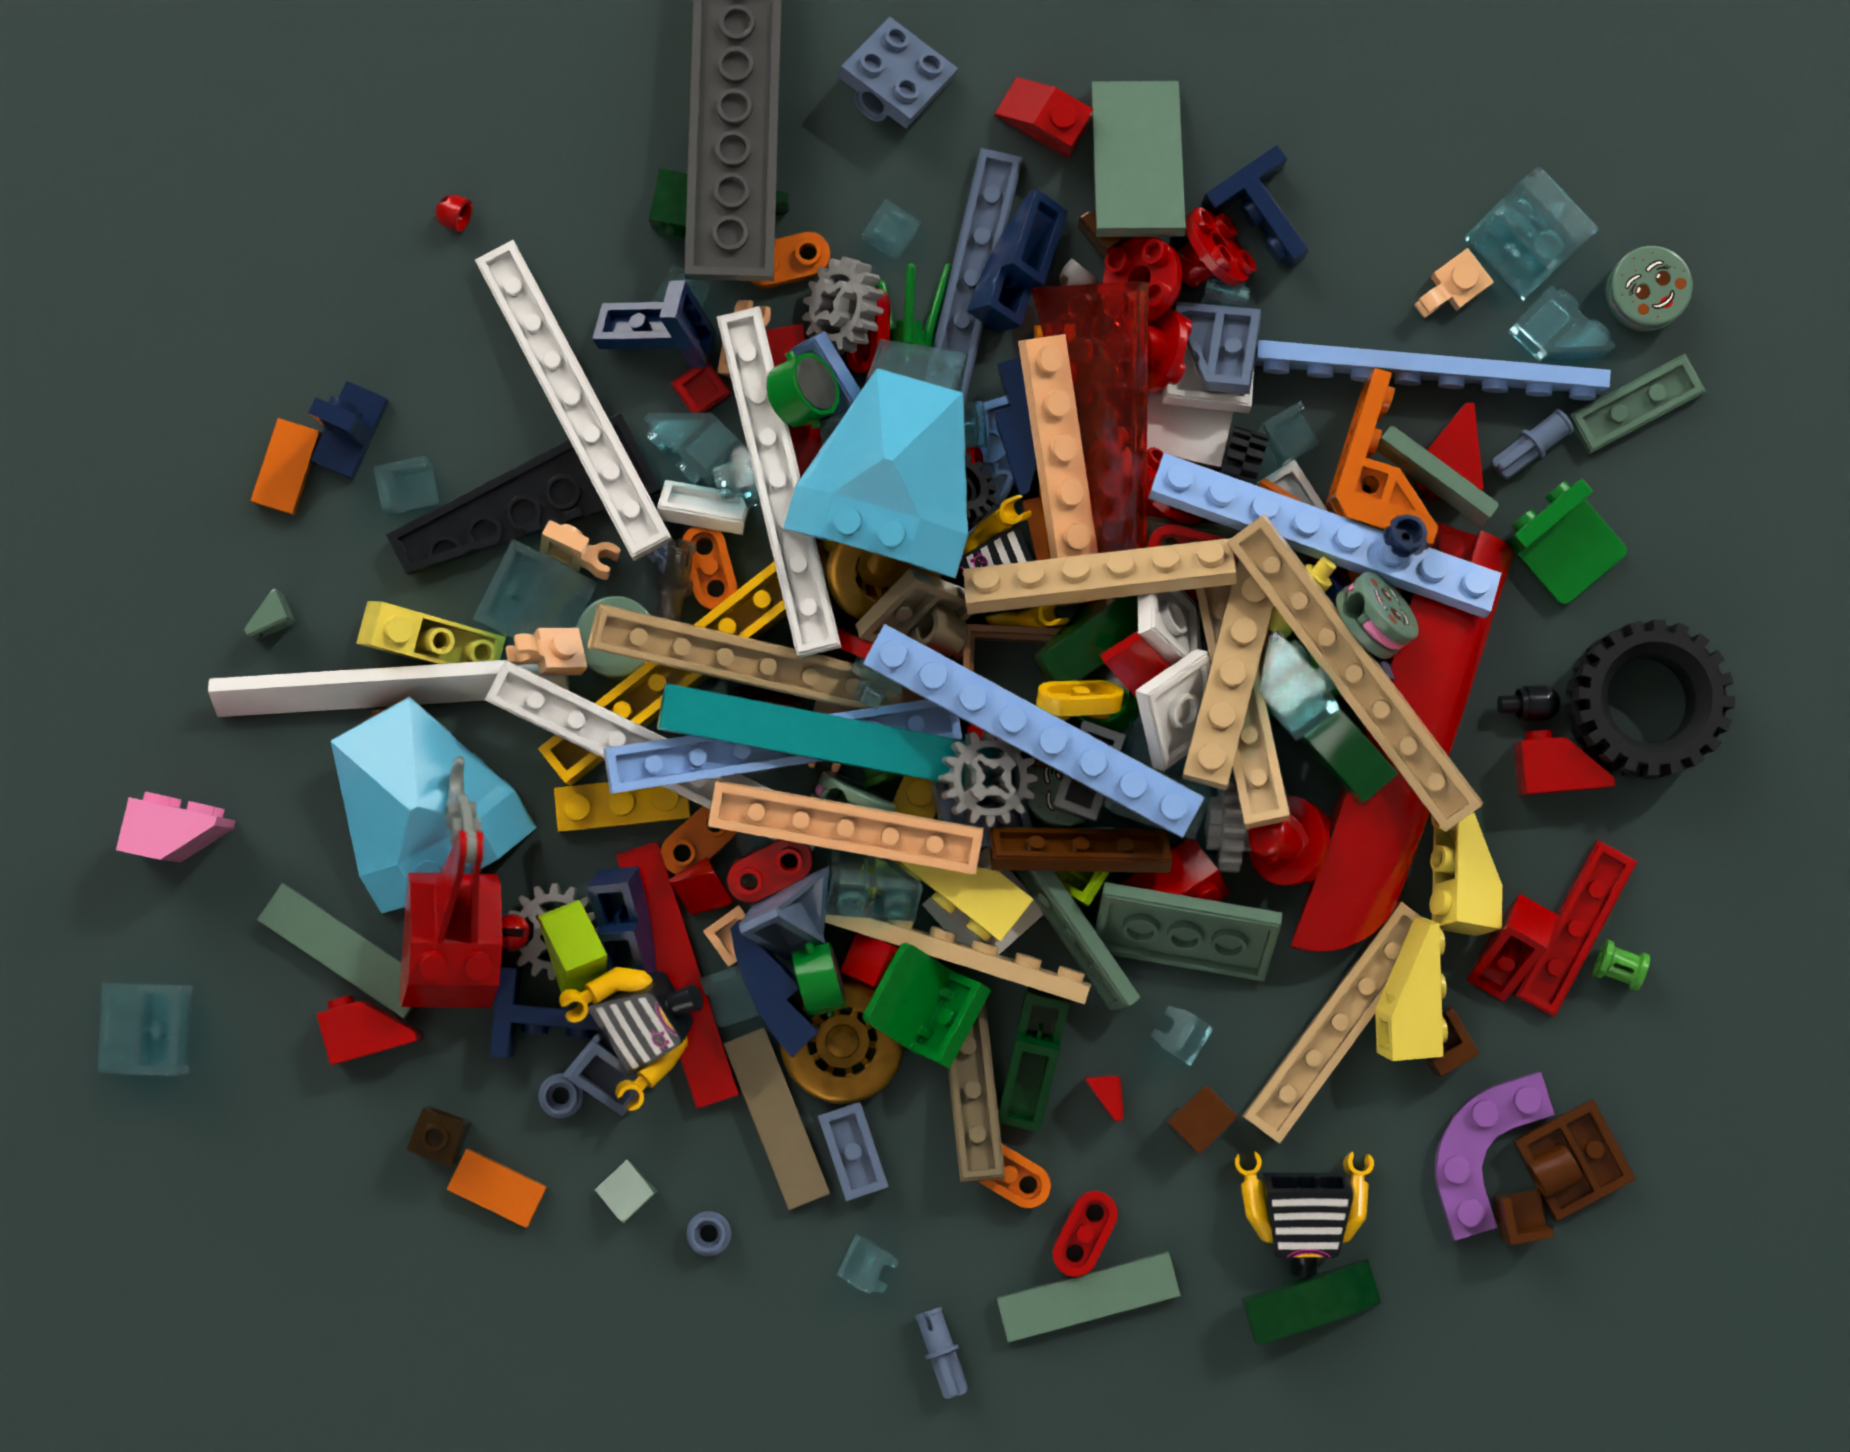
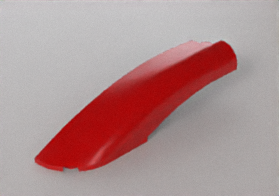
(1378, 839)

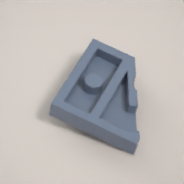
(1223, 344)

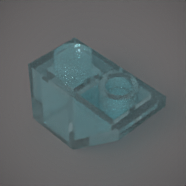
(1559, 331)
(695, 439)
(1293, 689)
(870, 888)

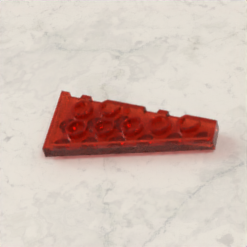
(1110, 383)

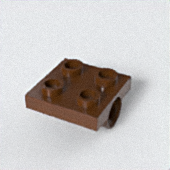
(1574, 1159)

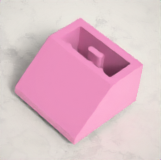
(168, 833)

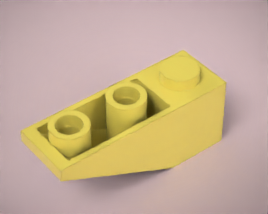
(425, 636)
(1465, 880)
(985, 898)
(1411, 1003)

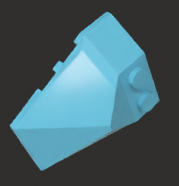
(891, 476)
(397, 796)

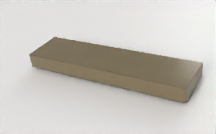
(976, 1107)
(777, 1118)

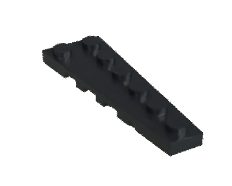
(511, 506)

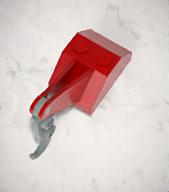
(453, 919)

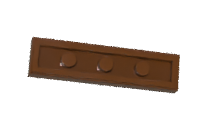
(1079, 849)

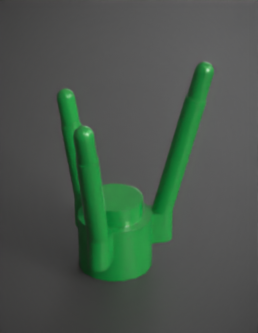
(908, 329)

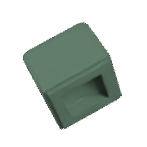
(270, 617)
(625, 1191)

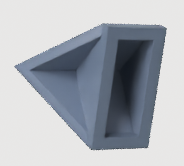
(790, 916)
(599, 1072)

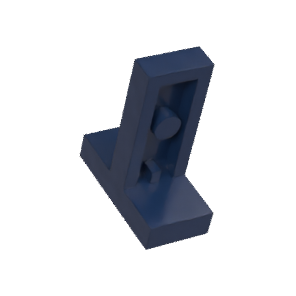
(1259, 205)
(665, 324)
(348, 428)
(533, 1018)

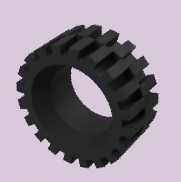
(1702, 687)

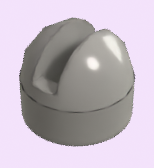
(1075, 274)

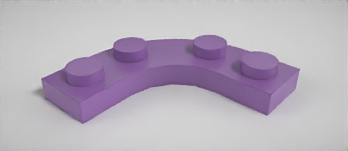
(1465, 1143)

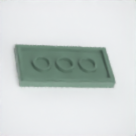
(1137, 159)
(1187, 931)

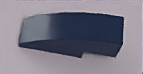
(1018, 263)
(1015, 427)
(623, 918)
(770, 988)

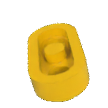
(1080, 698)

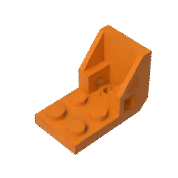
(1389, 488)

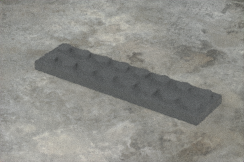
(733, 140)

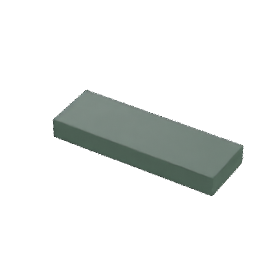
(1636, 404)
(1437, 476)

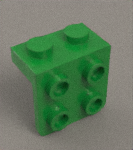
(1566, 542)
(925, 1005)

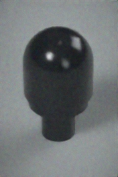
(1531, 703)

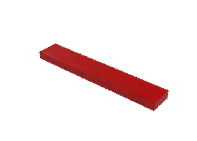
(705, 1055)

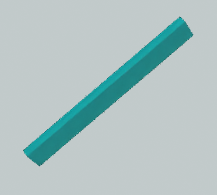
(808, 734)

